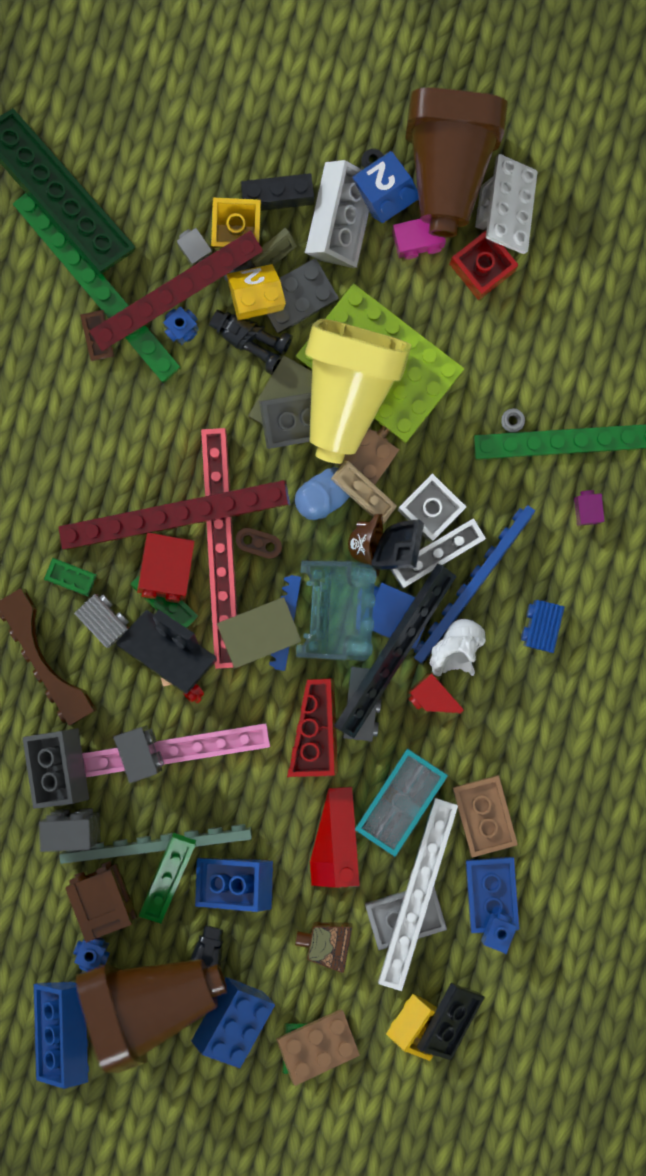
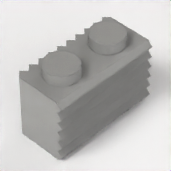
(102, 620)

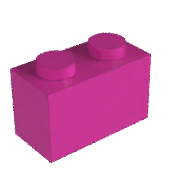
(414, 238)

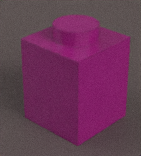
(589, 508)

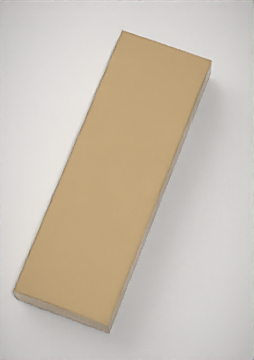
(363, 491)

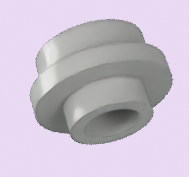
(516, 414)

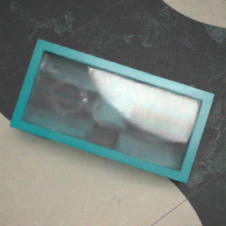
(401, 802)

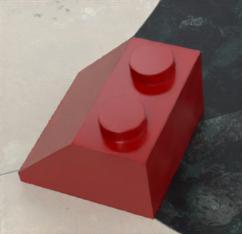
(432, 696)

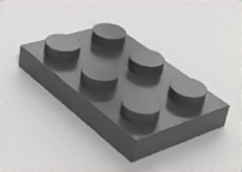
(305, 293)
(286, 420)

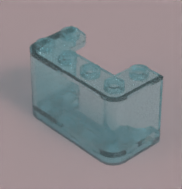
(339, 610)

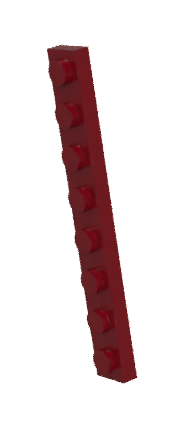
(176, 290)

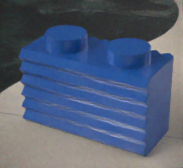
(542, 626)

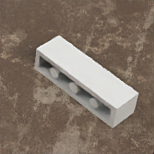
(441, 552)

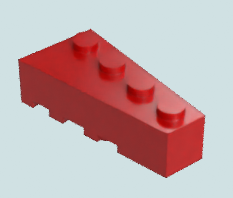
(316, 736)

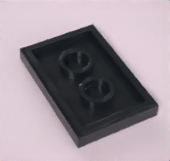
(450, 1021)

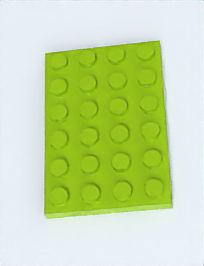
(426, 374)

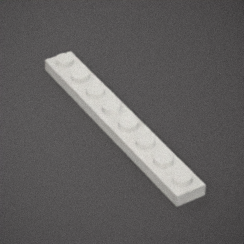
(417, 894)

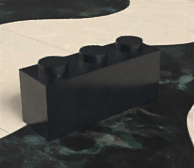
(280, 191)

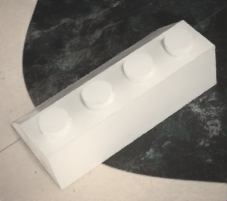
(338, 217)

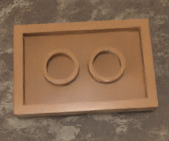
(484, 816)
(317, 1047)

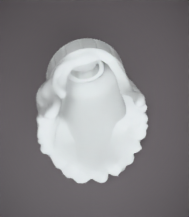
(457, 647)

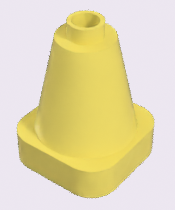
(349, 383)

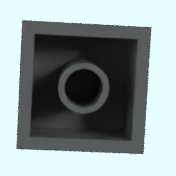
(139, 753)

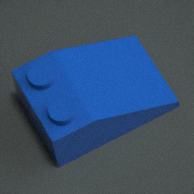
(234, 884)

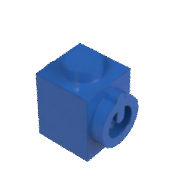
(499, 932)

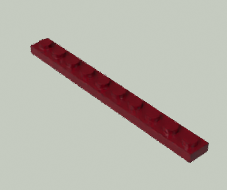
(174, 515)

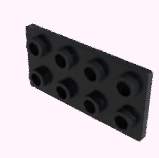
(167, 649)

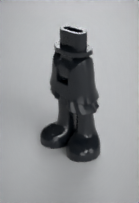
(243, 332)
(209, 946)

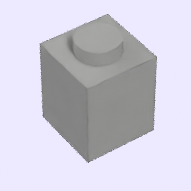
(193, 246)

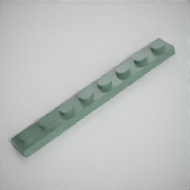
(146, 845)

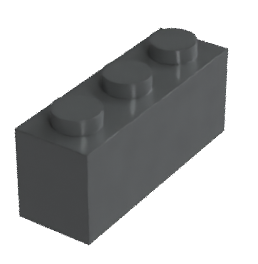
(369, 727)

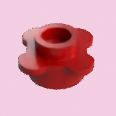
(194, 694)

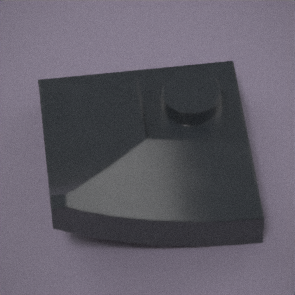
(399, 546)

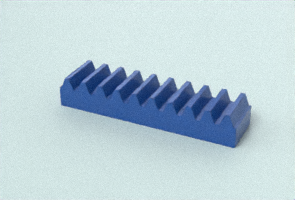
(291, 601)

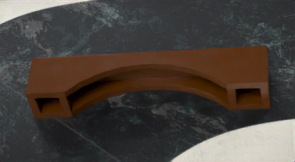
(21, 616)

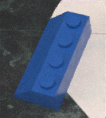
(60, 1035)

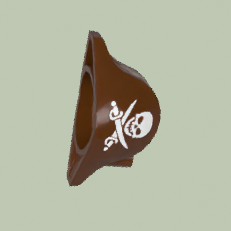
(365, 538)

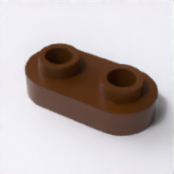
(259, 543)

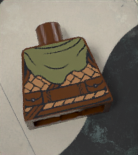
(327, 944)

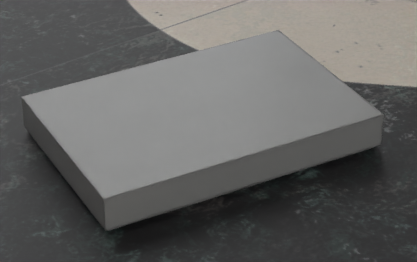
(384, 915)

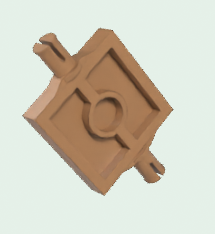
(373, 454)

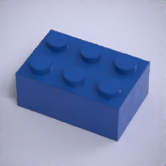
(234, 1025)

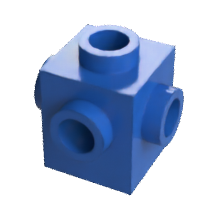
(184, 333)
(97, 947)

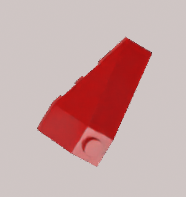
(335, 847)

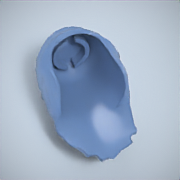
(320, 496)

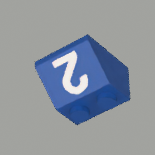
(386, 187)

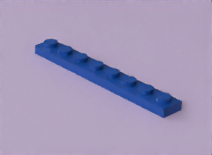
(479, 575)

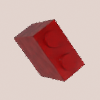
(165, 567)

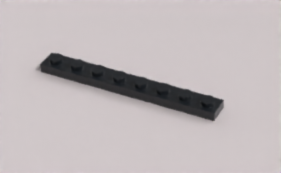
(395, 651)

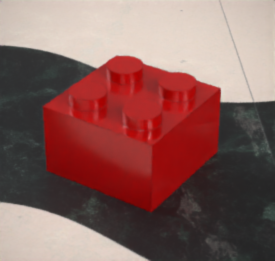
(483, 265)

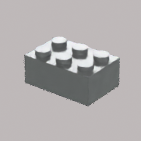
(55, 768)
(70, 830)

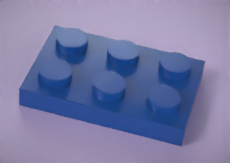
(491, 890)

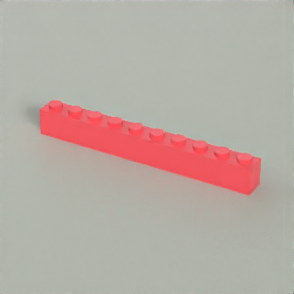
(219, 539)

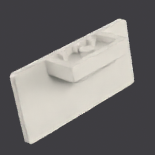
(508, 204)

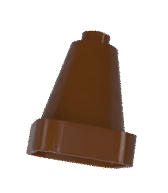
(452, 149)
(144, 1006)

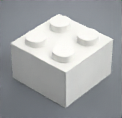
(432, 505)

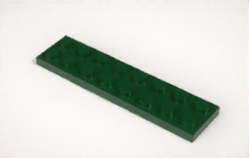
(60, 195)

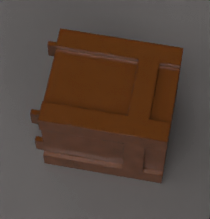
(101, 901)

